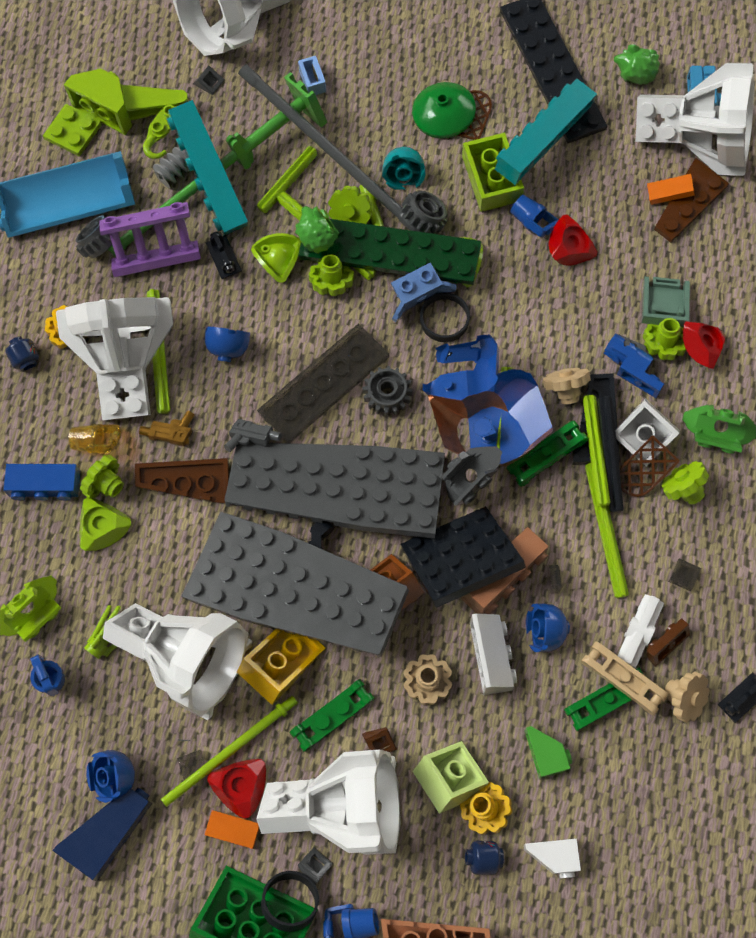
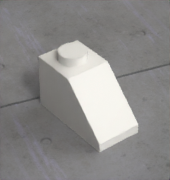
(556, 856)

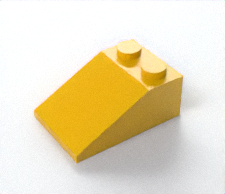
(278, 663)

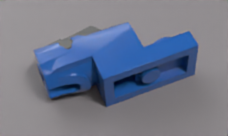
(634, 364)

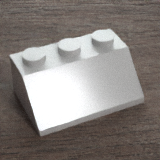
(492, 653)

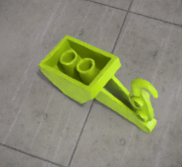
(115, 104)

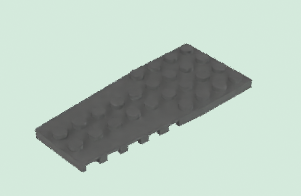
(341, 484)
(293, 587)

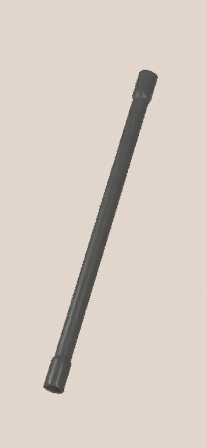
(256, 81)

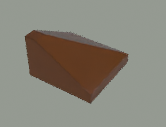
(379, 739)

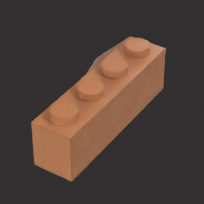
(410, 929)

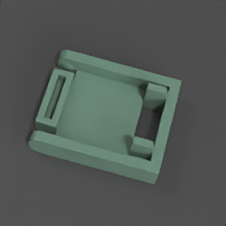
(665, 300)

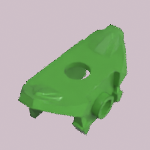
(701, 422)

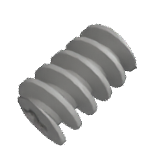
(171, 166)

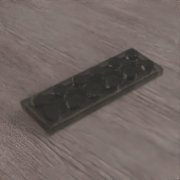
(323, 383)

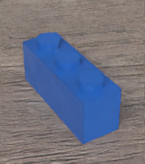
(42, 481)

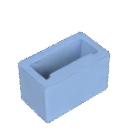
(312, 75)

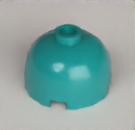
(401, 165)

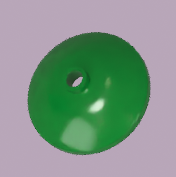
(447, 117)

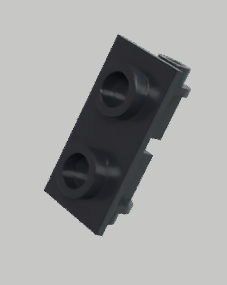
(223, 255)
(740, 699)

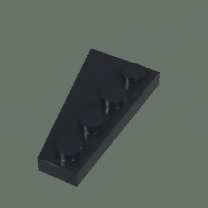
(600, 386)

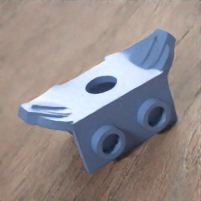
(418, 287)

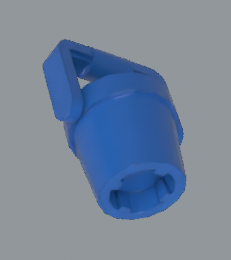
(530, 213)
(46, 676)
(355, 922)

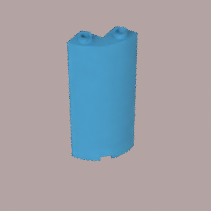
(64, 194)

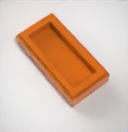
(670, 189)
(232, 829)

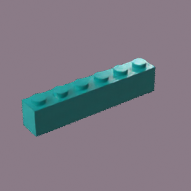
(545, 131)
(207, 167)

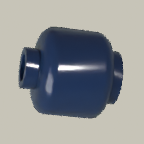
(22, 353)
(484, 857)

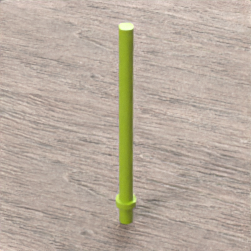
(280, 710)

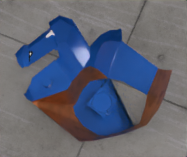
(486, 397)

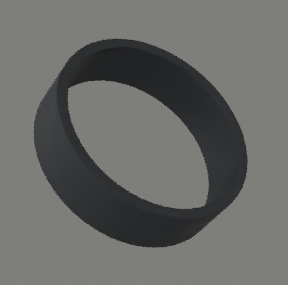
(444, 296)
(289, 875)

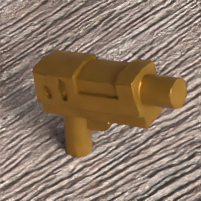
(174, 433)

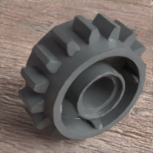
(424, 212)
(91, 241)
(387, 379)

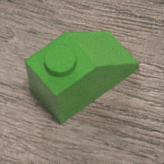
(547, 753)

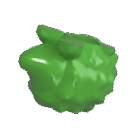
(638, 64)
(316, 230)

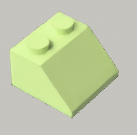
(450, 776)

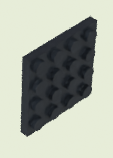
(462, 557)

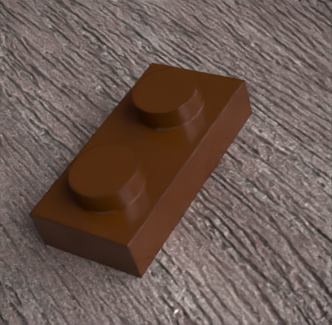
(673, 637)

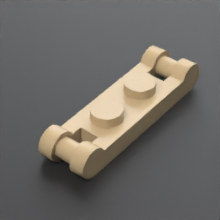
(625, 678)

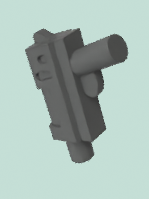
(245, 432)

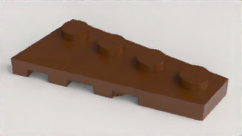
(684, 211)
(190, 478)

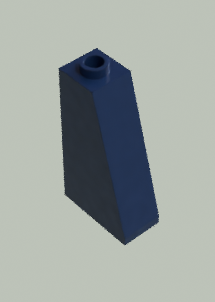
(103, 835)

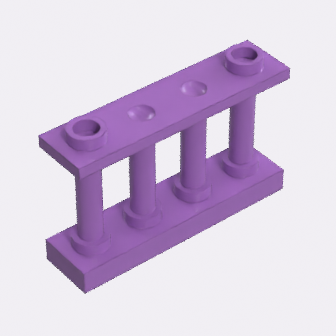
(156, 258)

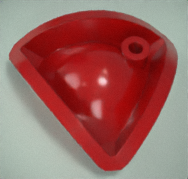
(570, 243)
(703, 342)
(240, 785)

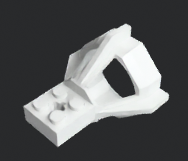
(237, 24)
(694, 118)
(118, 359)
(176, 649)
(340, 804)

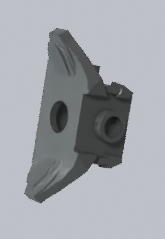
(482, 460)

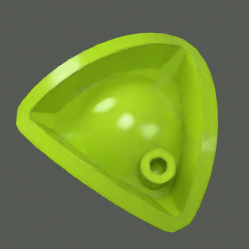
(277, 254)
(101, 525)

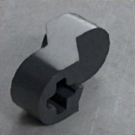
(319, 532)

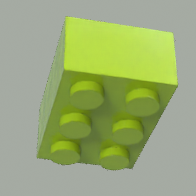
(489, 186)

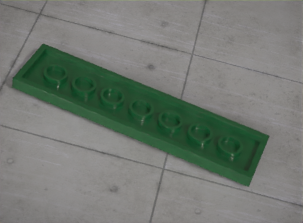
(401, 251)

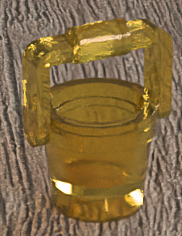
(92, 438)

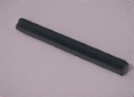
(610, 453)

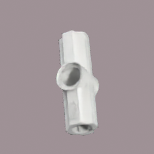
(640, 630)

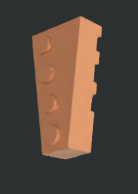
(532, 551)

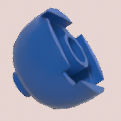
(226, 342)
(549, 623)
(110, 775)

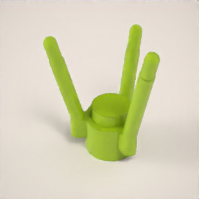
(96, 644)

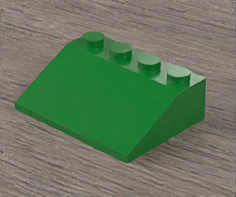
(236, 910)

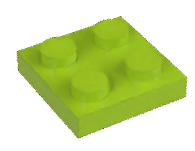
(72, 129)

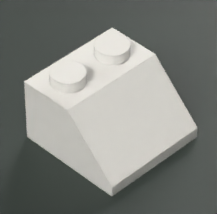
(643, 424)

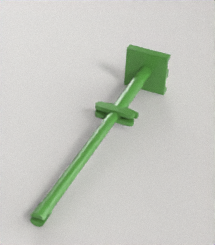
(242, 148)

